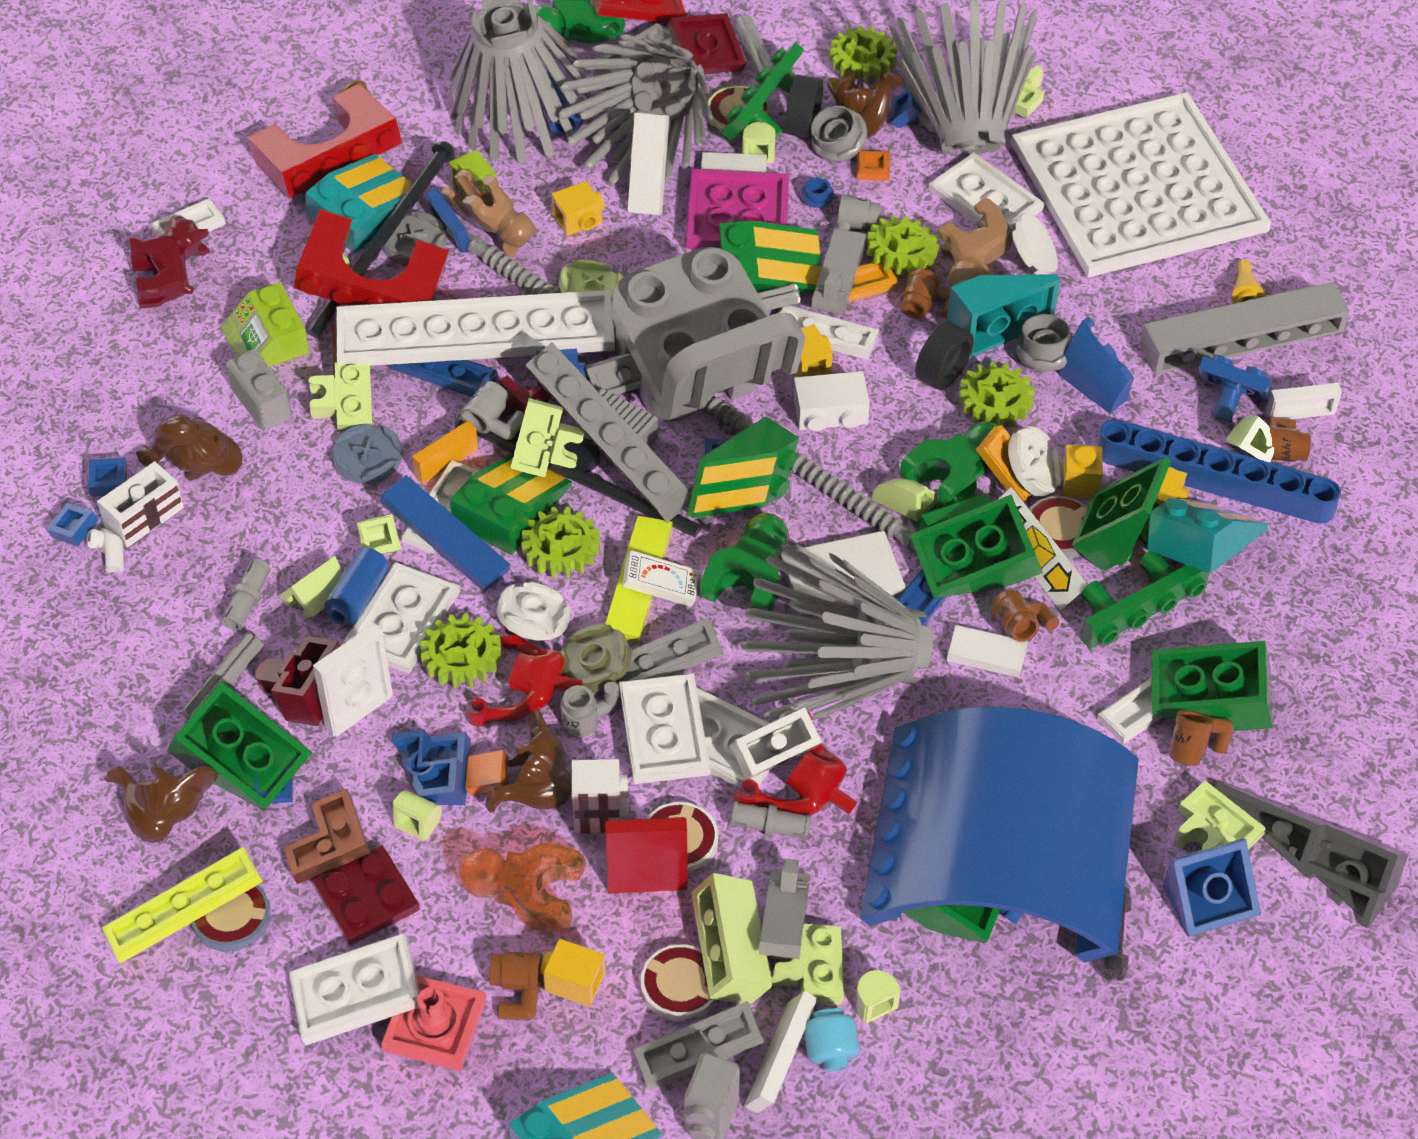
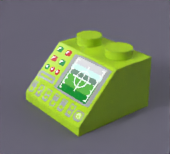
(268, 324)

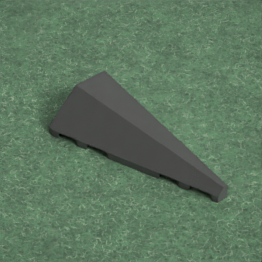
(1349, 864)

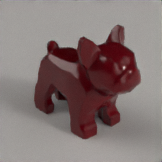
(167, 259)

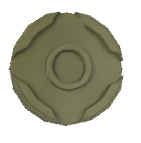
(597, 656)

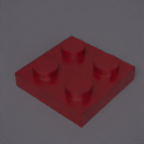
(710, 41)
(366, 895)

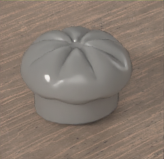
(838, 133)
(1044, 343)

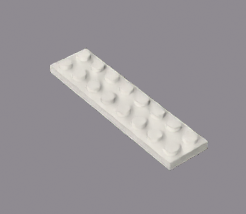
(474, 328)

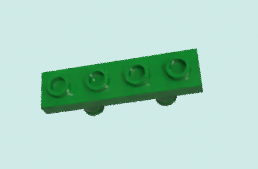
(754, 97)
(1134, 611)

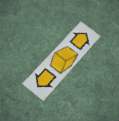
(1059, 575)

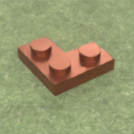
(335, 845)

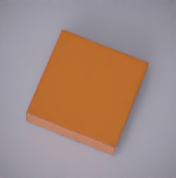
(873, 165)
(486, 771)

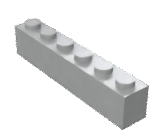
(1244, 327)
(609, 432)

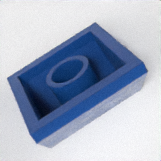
(1212, 887)

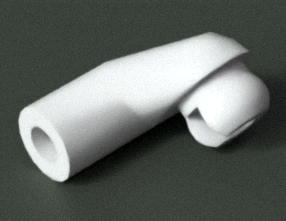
(110, 545)

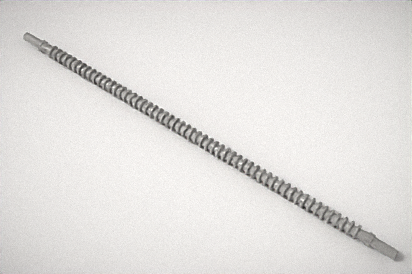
(714, 406)

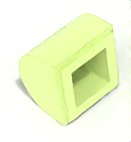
(759, 139)
(379, 534)
(415, 814)
(876, 995)

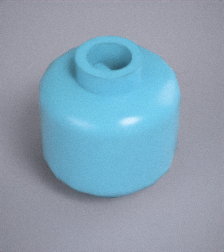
(831, 1039)

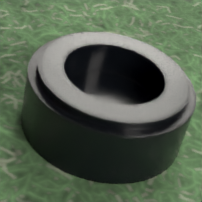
(587, 454)

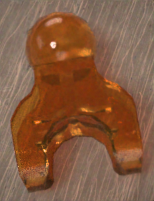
(522, 881)

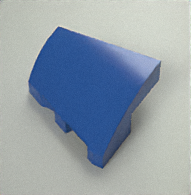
(1096, 369)
(433, 778)

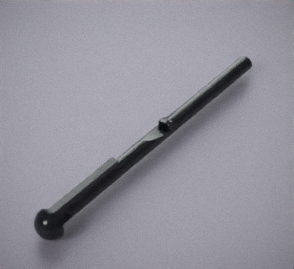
(443, 153)
(597, 484)

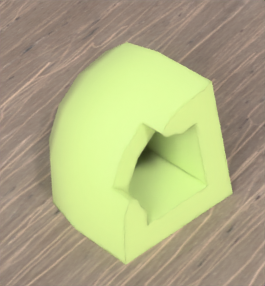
(1253, 438)
(905, 497)
(314, 588)

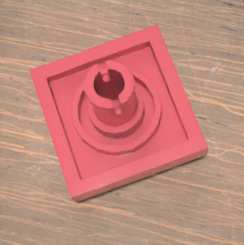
(440, 1027)

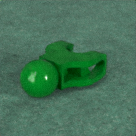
(580, 21)
(950, 461)
(748, 562)

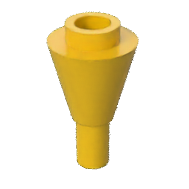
(1246, 284)

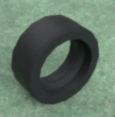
(803, 105)
(944, 355)

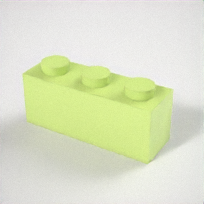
(730, 939)

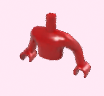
(534, 673)
(814, 779)

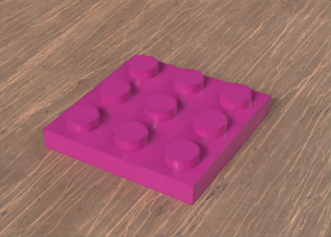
(733, 197)

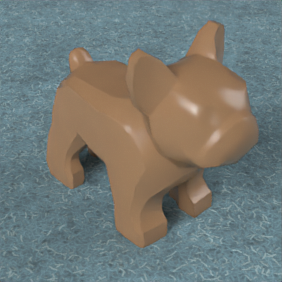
(491, 211)
(976, 248)

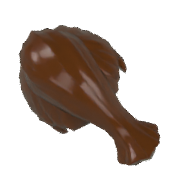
(869, 102)
(192, 447)
(543, 775)
(160, 803)

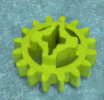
(863, 53)
(902, 245)
(996, 394)
(560, 542)
(460, 651)

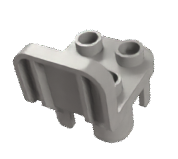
(700, 331)

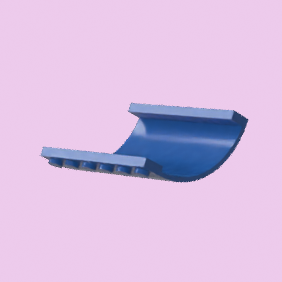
(1008, 818)

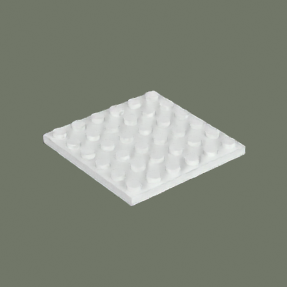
(1139, 184)

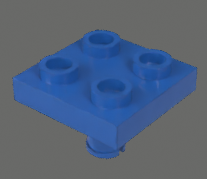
(1234, 384)

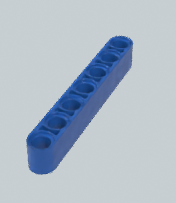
(1222, 471)

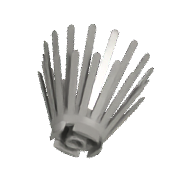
(508, 44)
(659, 83)
(984, 94)
(868, 646)

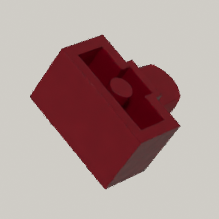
(294, 680)

